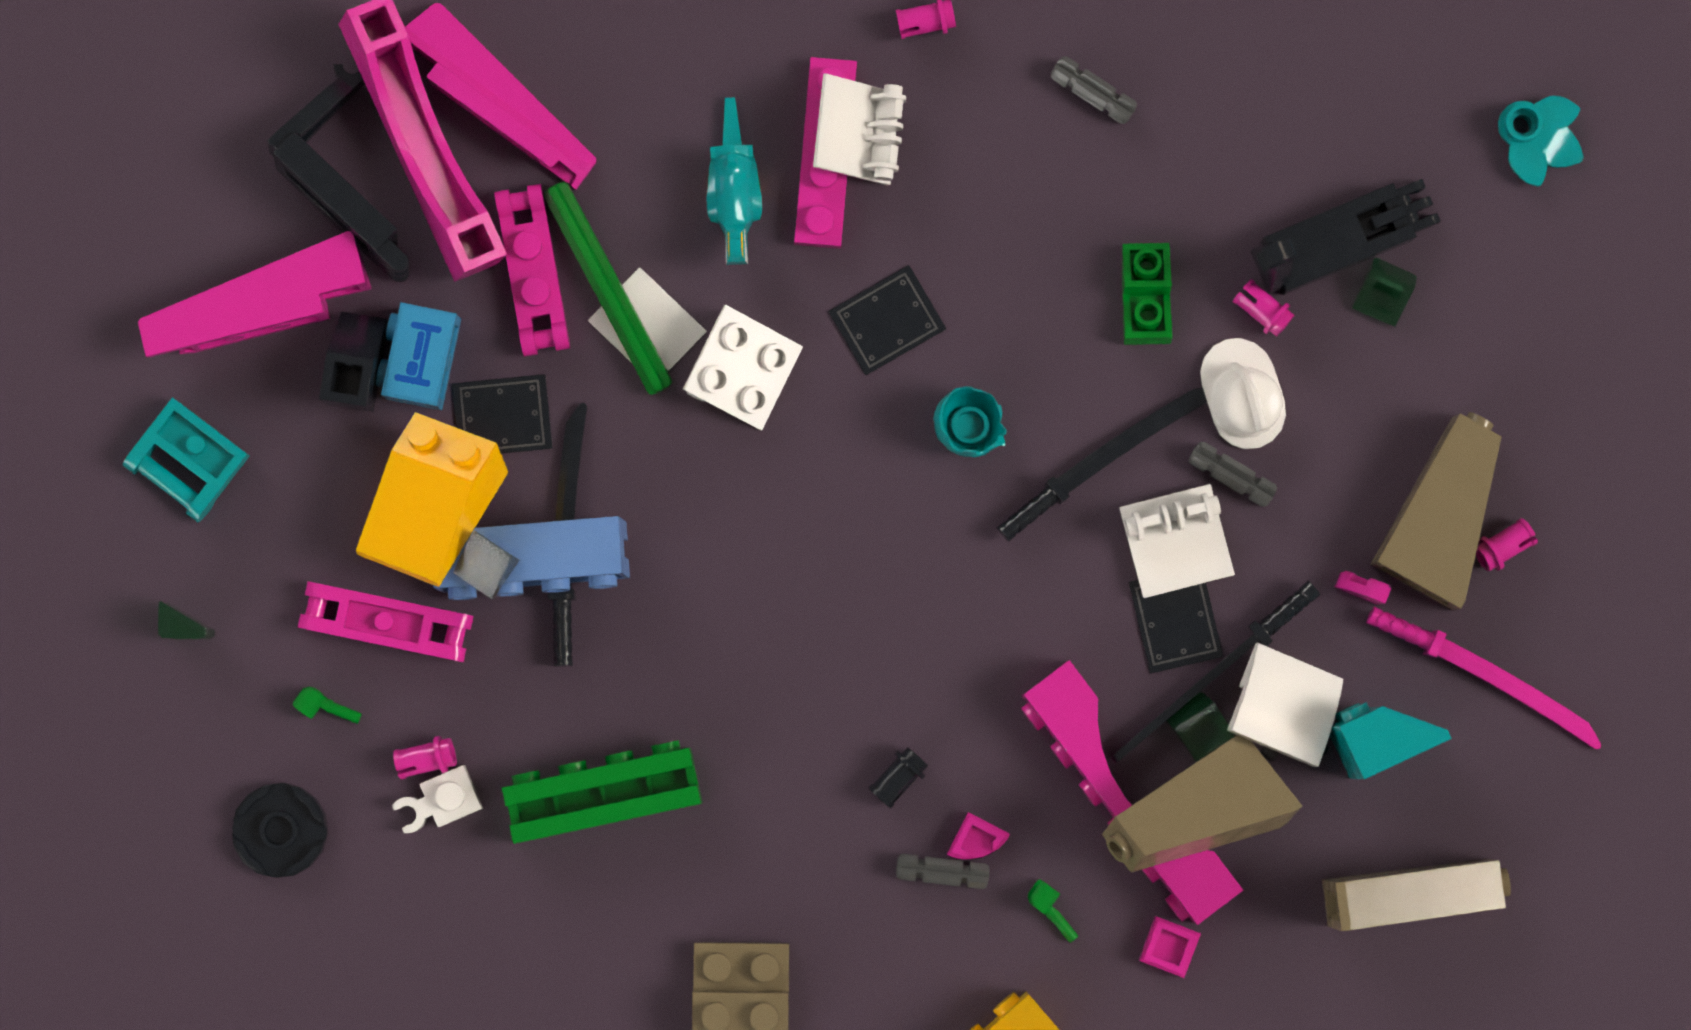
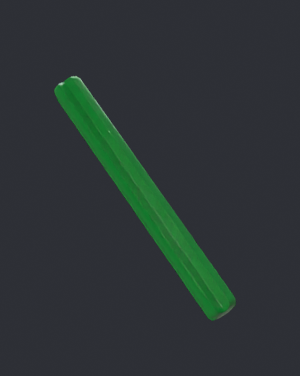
(608, 288)

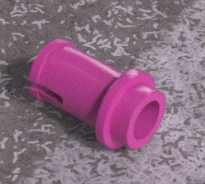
(926, 19)
(1266, 310)
(1504, 545)
(425, 758)

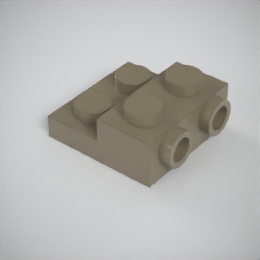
(740, 986)

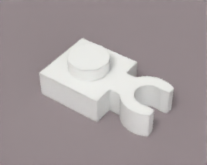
(446, 799)

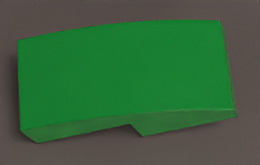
(1146, 293)

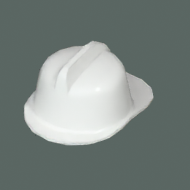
(1243, 393)

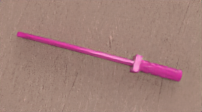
(1436, 645)

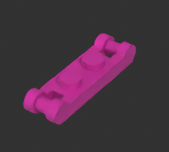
(532, 270)
(385, 621)

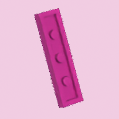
(820, 191)

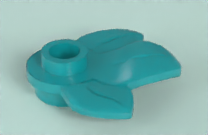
(1546, 141)

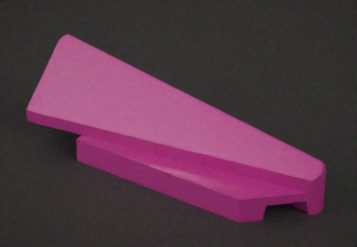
(494, 96)
(260, 302)

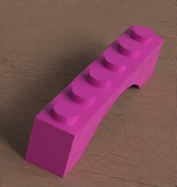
(395, 85)
(1070, 714)

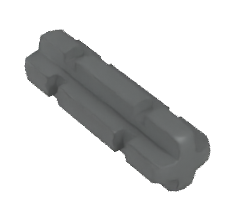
(1093, 90)
(1232, 474)
(942, 871)

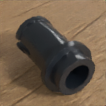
(899, 776)

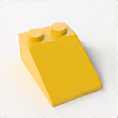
(430, 498)

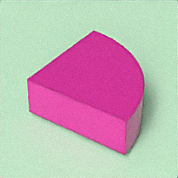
(1369, 590)
(976, 839)

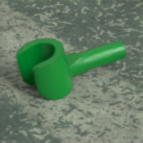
(311, 700)
(1042, 898)

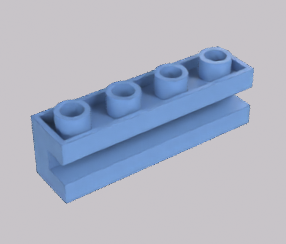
(554, 556)

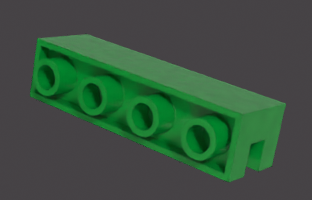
(601, 794)

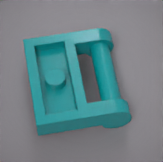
(194, 446)

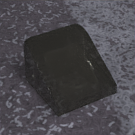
(485, 565)

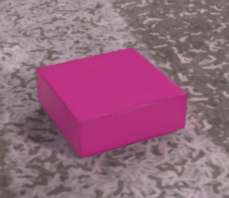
(1169, 946)

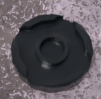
(279, 830)

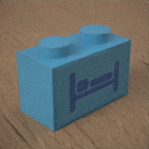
(419, 356)

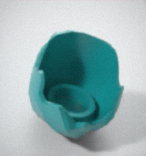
(969, 422)

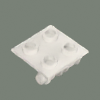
(859, 129)
(742, 367)
(1177, 540)

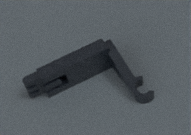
(326, 187)
(1339, 237)

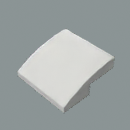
(1286, 705)

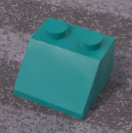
(1380, 738)

